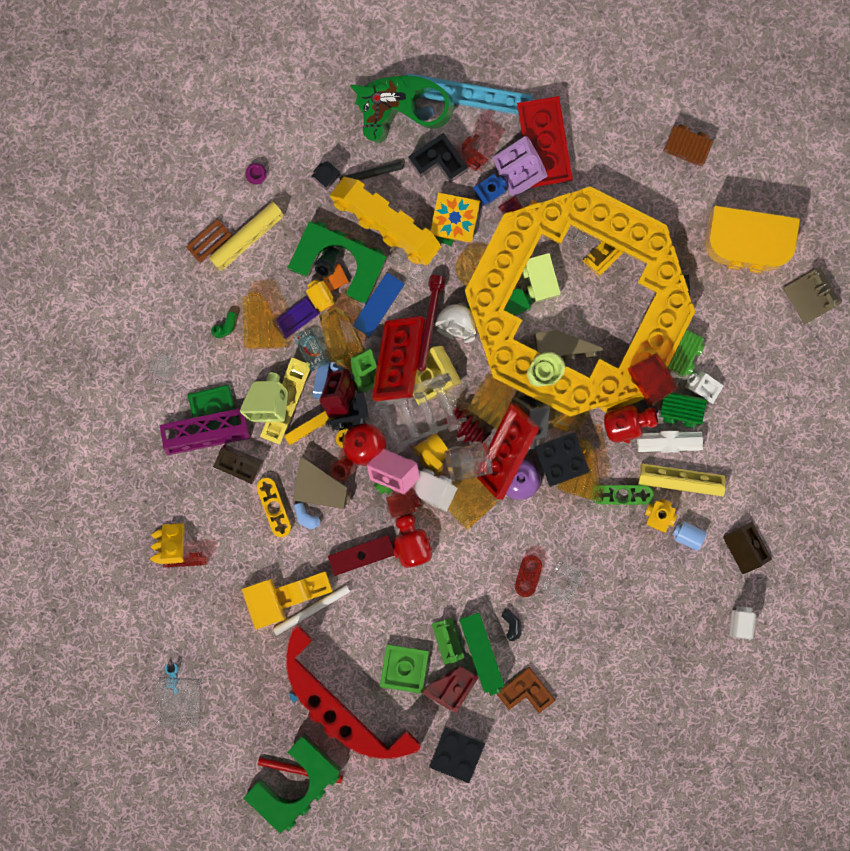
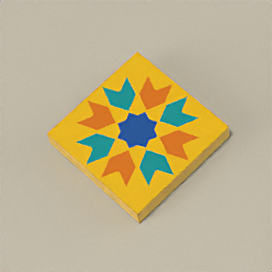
(455, 217)

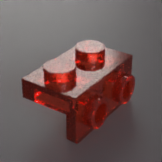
(474, 159)

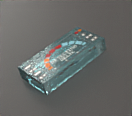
(311, 349)

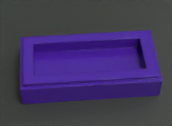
(297, 317)

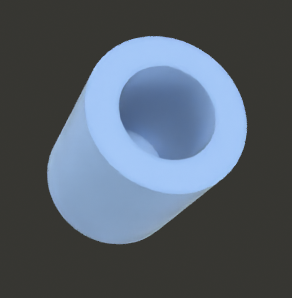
(689, 535)

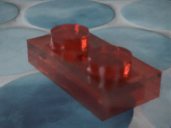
(194, 560)

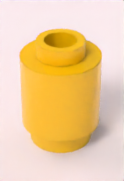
(320, 295)

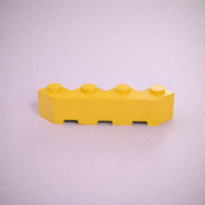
(393, 226)

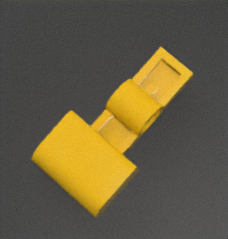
(267, 602)

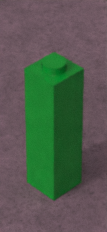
(482, 654)

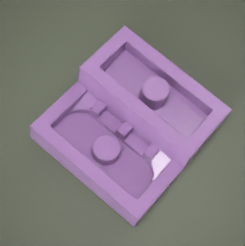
(520, 166)

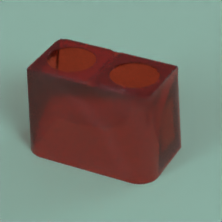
(653, 379)

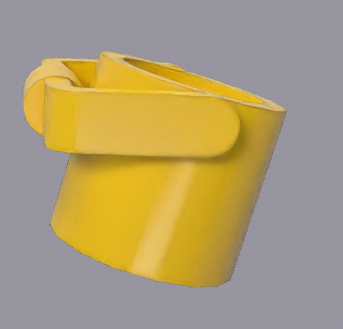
(431, 453)

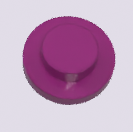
(256, 173)

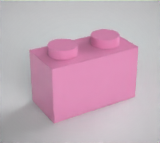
(393, 471)

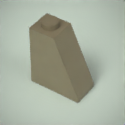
(318, 487)

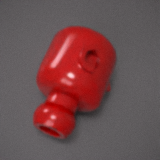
(627, 423)
(412, 544)

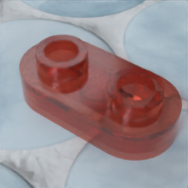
(528, 576)

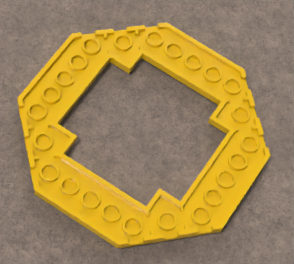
(614, 225)

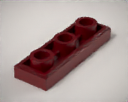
(348, 560)

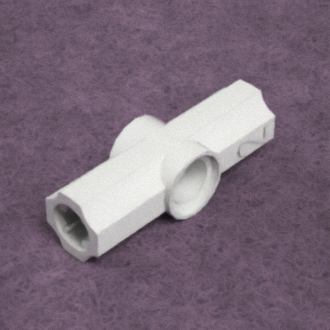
(670, 442)

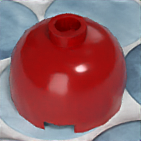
(363, 443)

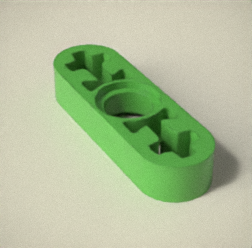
(638, 501)

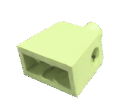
(266, 400)

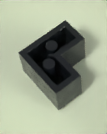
(438, 153)

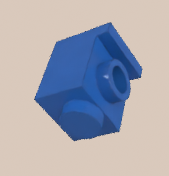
(487, 197)

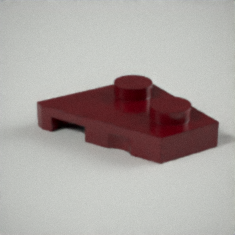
(451, 688)

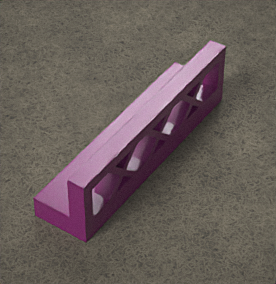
(204, 439)

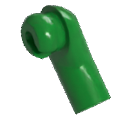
(225, 328)

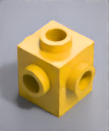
(652, 515)

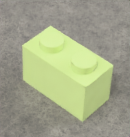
(541, 278)

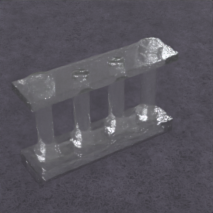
(437, 384)

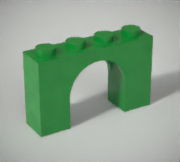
(317, 239)
(281, 811)

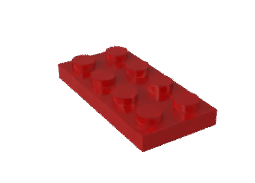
(544, 126)
(398, 359)
(508, 450)

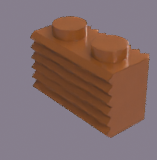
(688, 145)

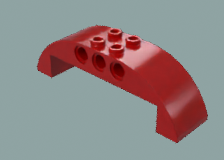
(361, 739)

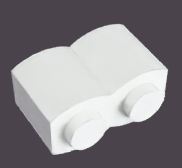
(742, 623)

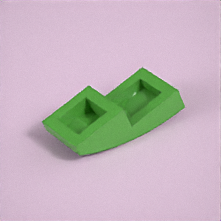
(363, 370)

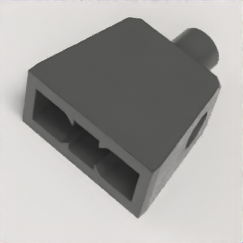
(537, 412)

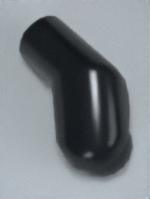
(515, 625)

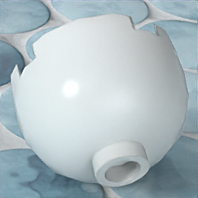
(457, 321)

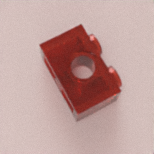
(404, 504)

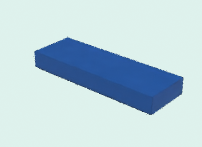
(378, 304)

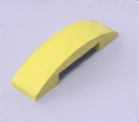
(294, 383)

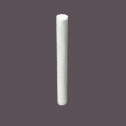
(311, 610)

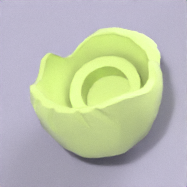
(546, 369)

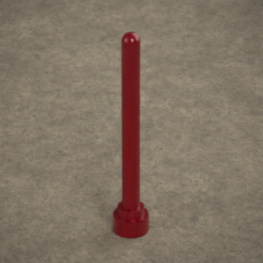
(436, 285)

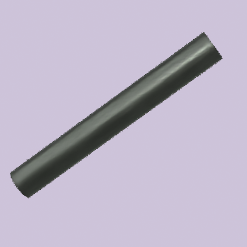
(375, 171)

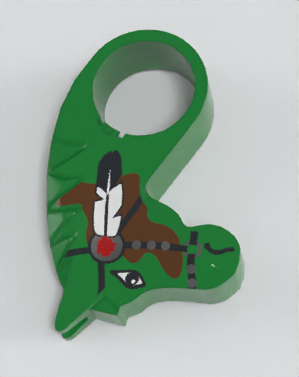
(395, 94)

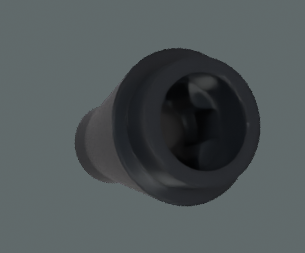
(327, 262)

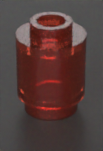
(342, 468)

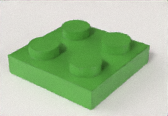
(404, 668)

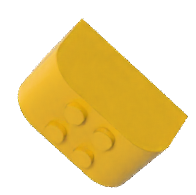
(750, 239)

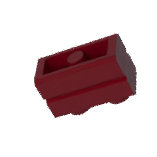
(337, 393)

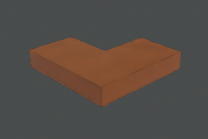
(527, 686)

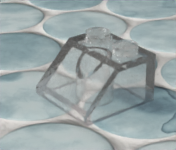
(468, 461)

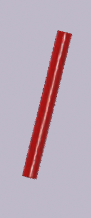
(285, 767)

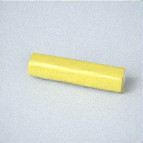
(246, 236)
(682, 480)

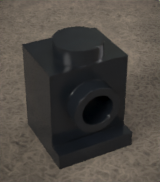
(326, 174)

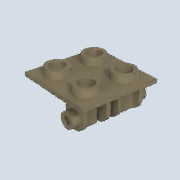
(812, 295)

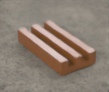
(195, 252)

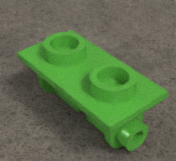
(448, 641)

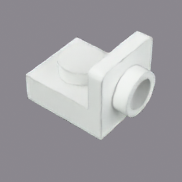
(704, 386)

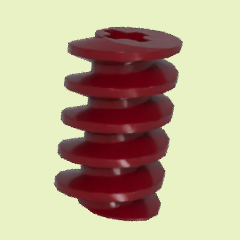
(469, 429)

